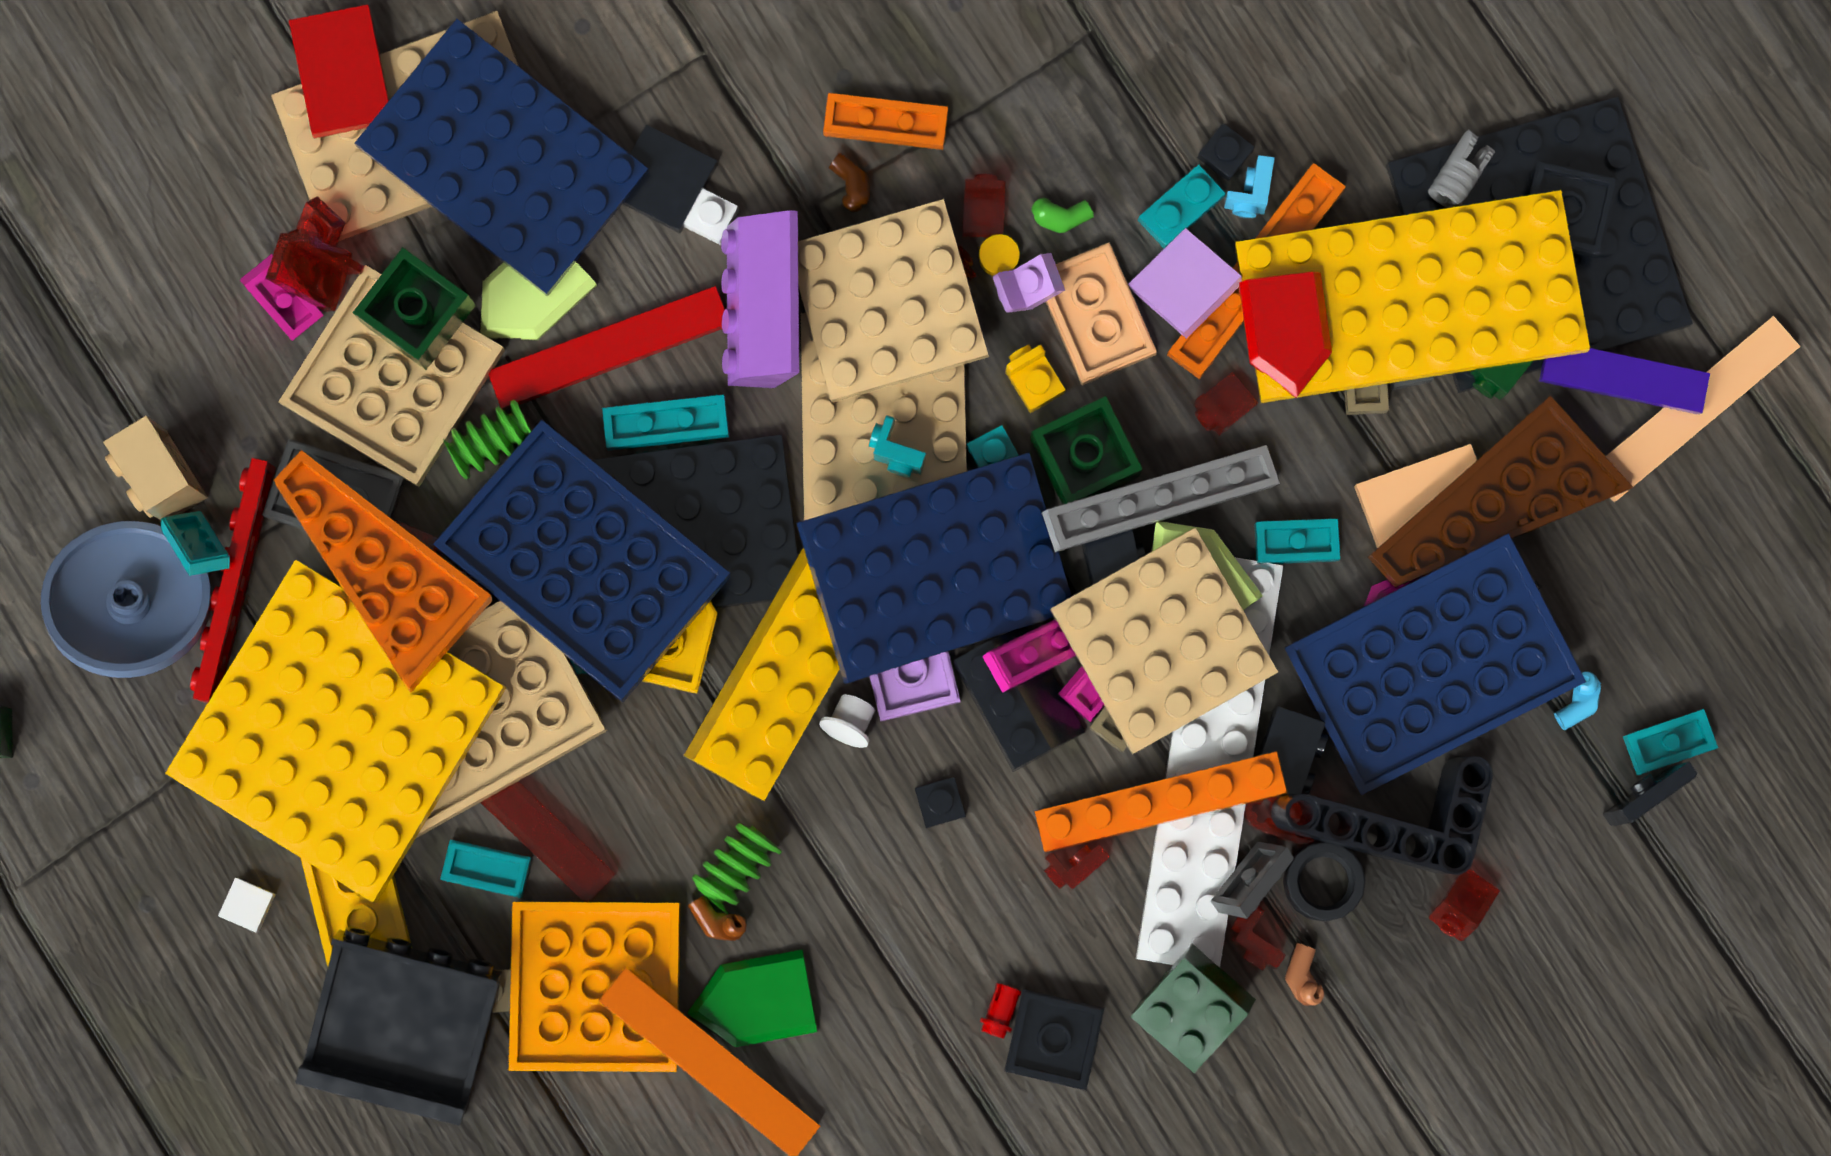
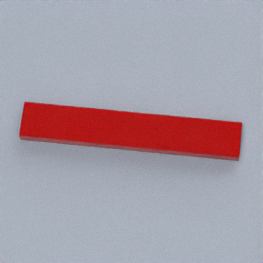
(608, 348)

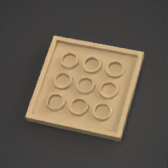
(888, 301)
(383, 399)
(1164, 640)

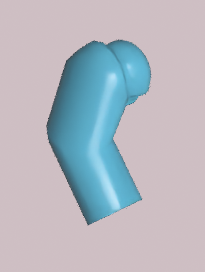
(1584, 702)

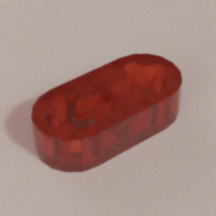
(1268, 825)

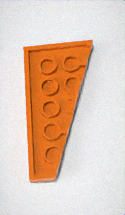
(395, 582)

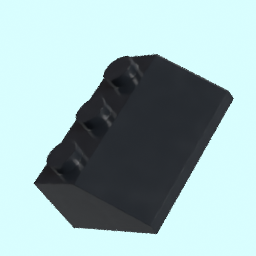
(1024, 719)

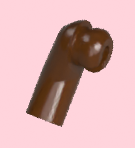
(856, 182)

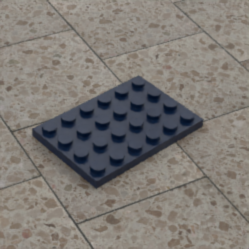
(501, 157)
(582, 560)
(934, 567)
(1435, 664)

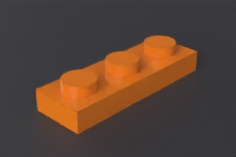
(885, 121)

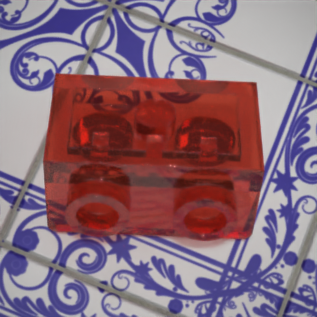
(311, 268)

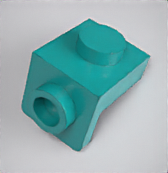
(900, 459)

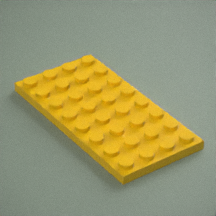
(1434, 291)

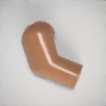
(1300, 978)

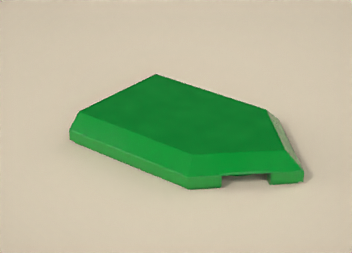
(758, 1000)

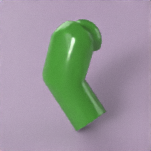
(1058, 218)

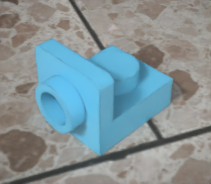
(1258, 183)

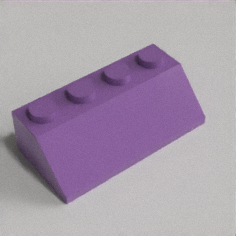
(761, 299)

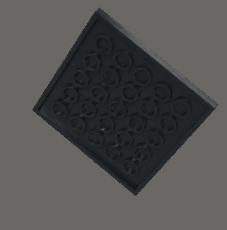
(1633, 284)

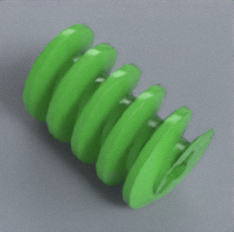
(488, 439)
(735, 866)

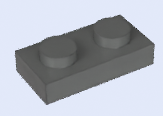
(1252, 880)

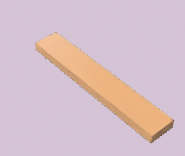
(1727, 383)

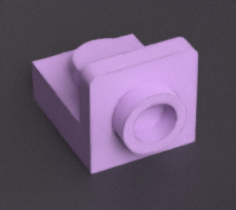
(1029, 284)

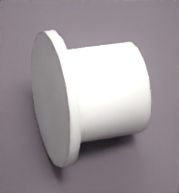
(849, 721)

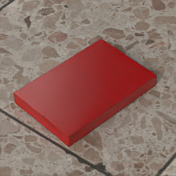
(339, 69)

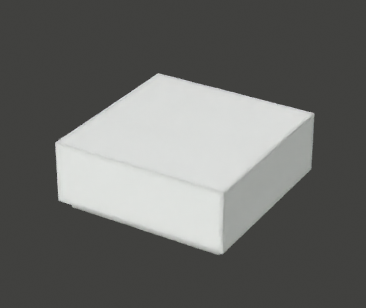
(247, 905)

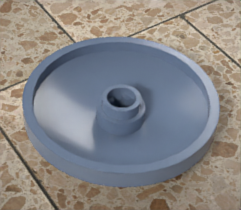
(123, 601)

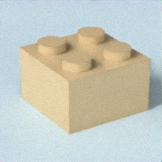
(154, 470)

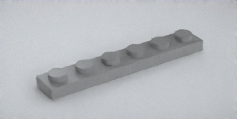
(1160, 498)

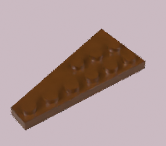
(1520, 484)

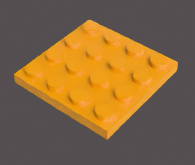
(563, 965)

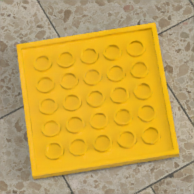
(326, 740)

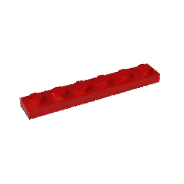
(229, 597)

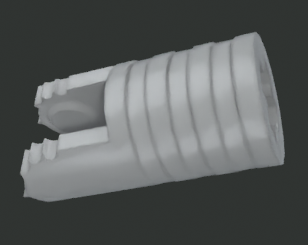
(1458, 174)

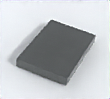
(373, 483)

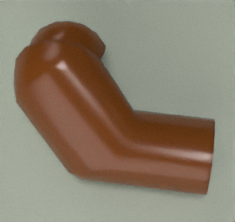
(717, 924)

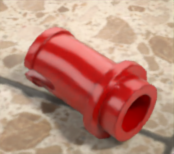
(1000, 1011)

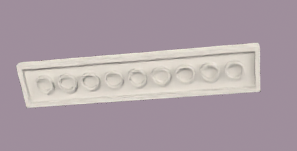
(1201, 851)

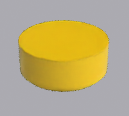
(998, 254)

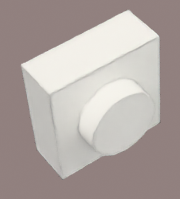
(710, 216)

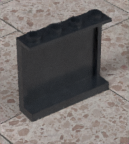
(400, 1026)

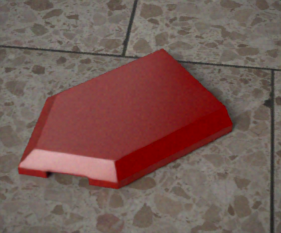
(1286, 327)

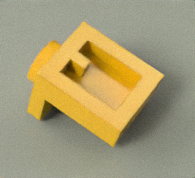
(1033, 377)

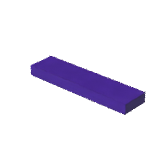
(1629, 379)

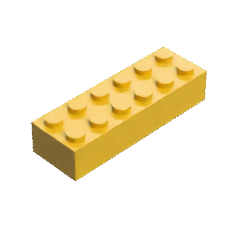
(770, 690)

